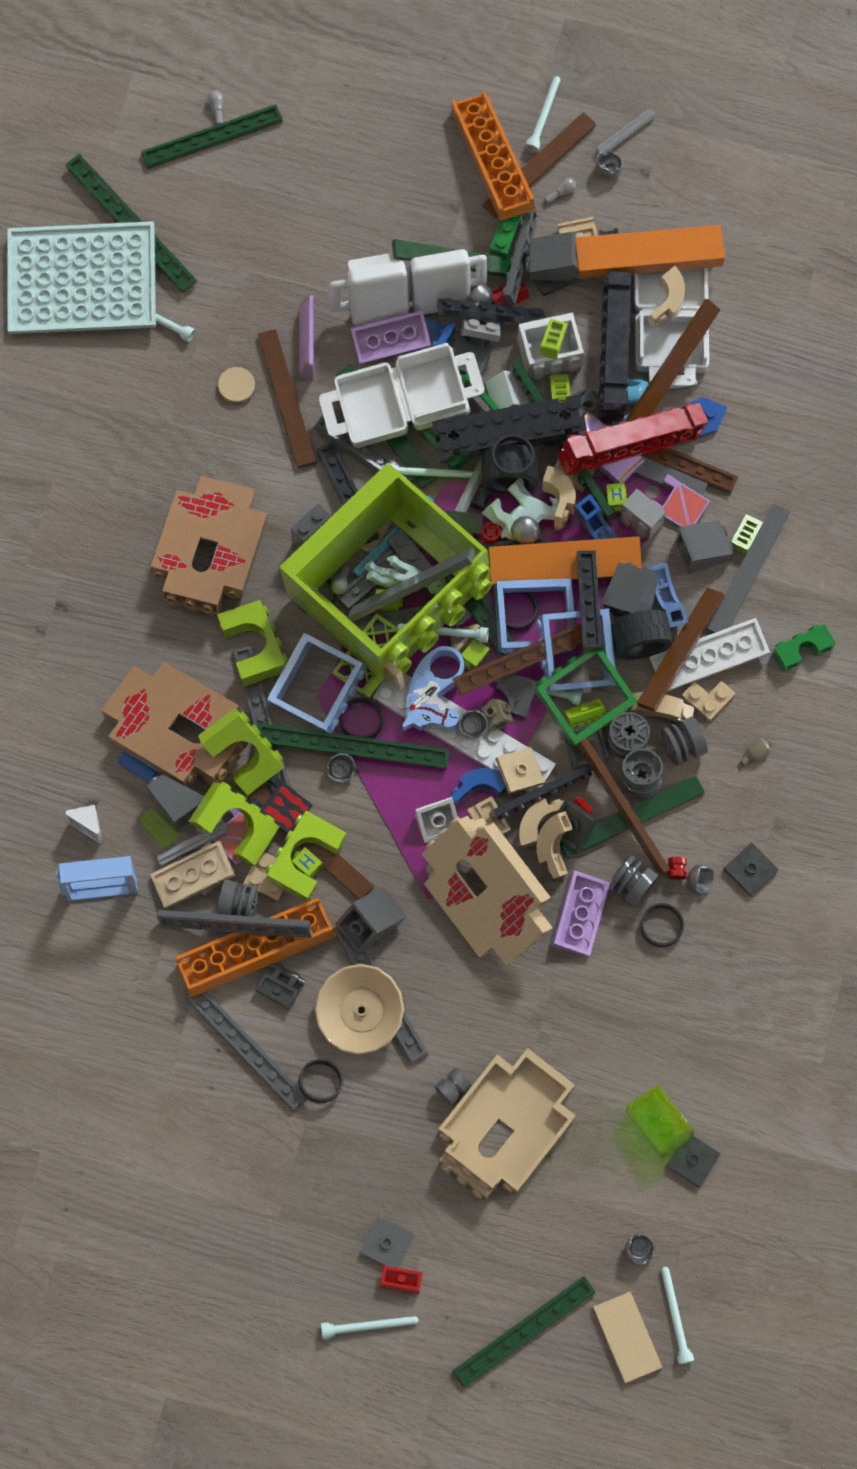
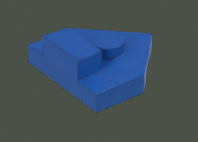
(714, 414)

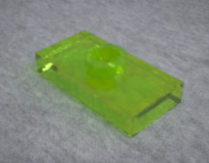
(158, 828)

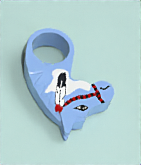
(423, 698)

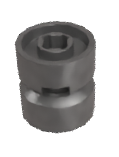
(453, 1086)

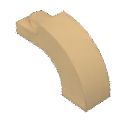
(674, 287)
(561, 487)
(669, 708)
(531, 820)
(549, 842)

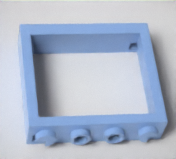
(527, 586)
(547, 664)
(290, 671)
(97, 878)

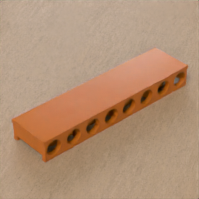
(493, 156)
(650, 251)
(559, 559)
(251, 951)

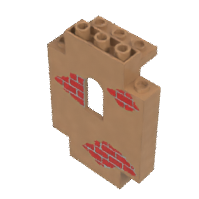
(216, 514)
(148, 707)

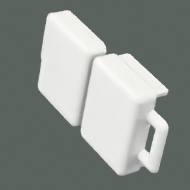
(385, 286)
(656, 342)
(384, 398)

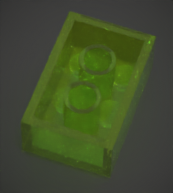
(659, 1121)

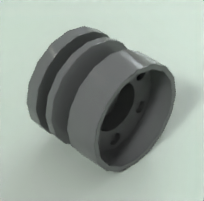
(617, 739)
(681, 742)
(642, 773)
(633, 881)
(237, 902)

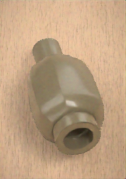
(757, 750)

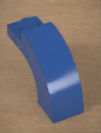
(592, 520)
(478, 779)

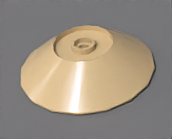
(340, 1004)

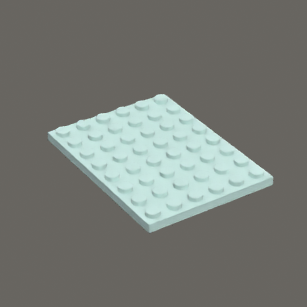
(81, 277)

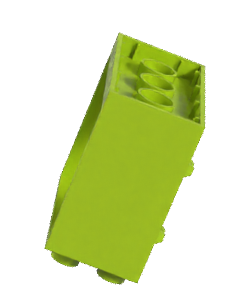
(385, 499)

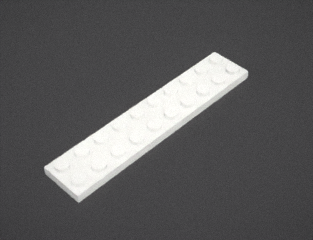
(482, 750)

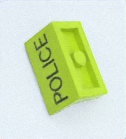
(585, 714)

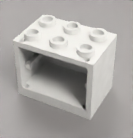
(529, 341)

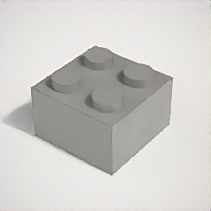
(642, 515)

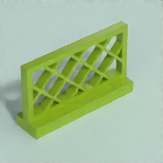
(374, 682)

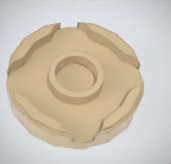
(236, 385)

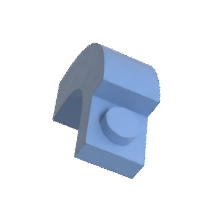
(666, 598)

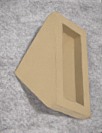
(461, 643)

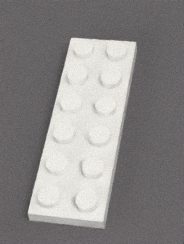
(719, 652)

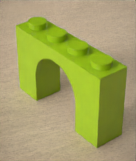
(254, 618)
(235, 728)
(259, 827)
(308, 830)

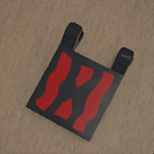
(283, 805)

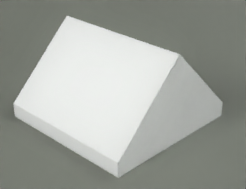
(506, 390)
(435, 818)
(86, 821)

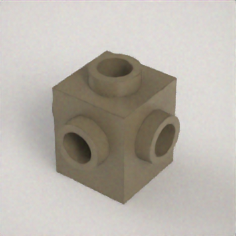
(497, 714)

